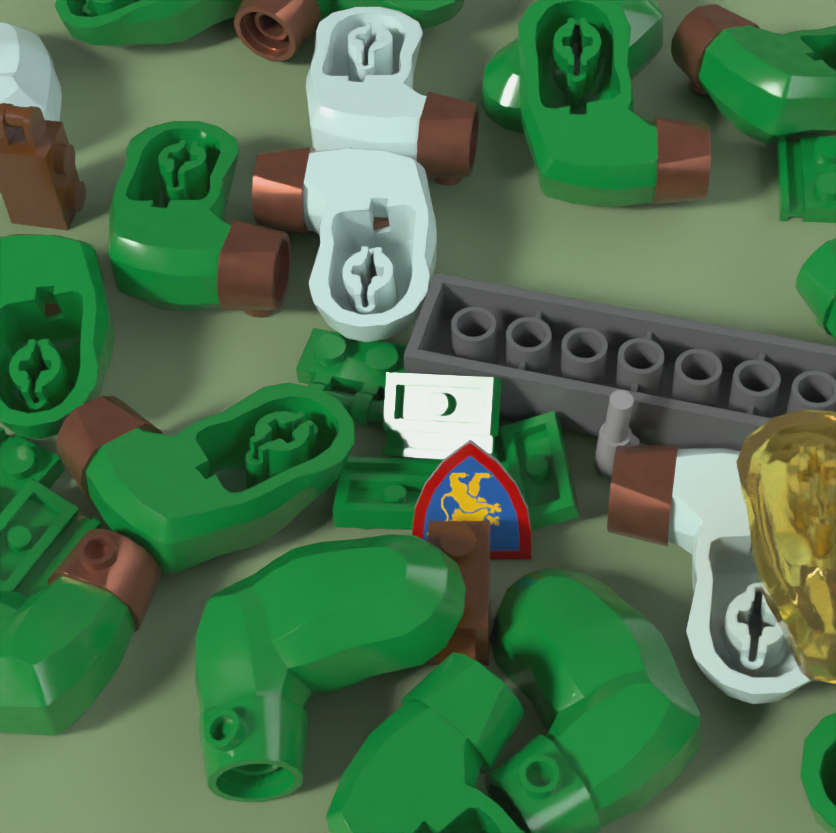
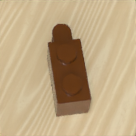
(38, 169)
(470, 548)

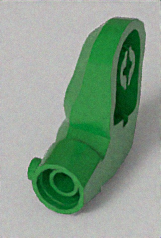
(308, 630)
(427, 756)

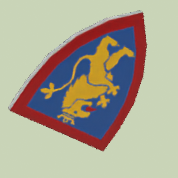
(476, 488)

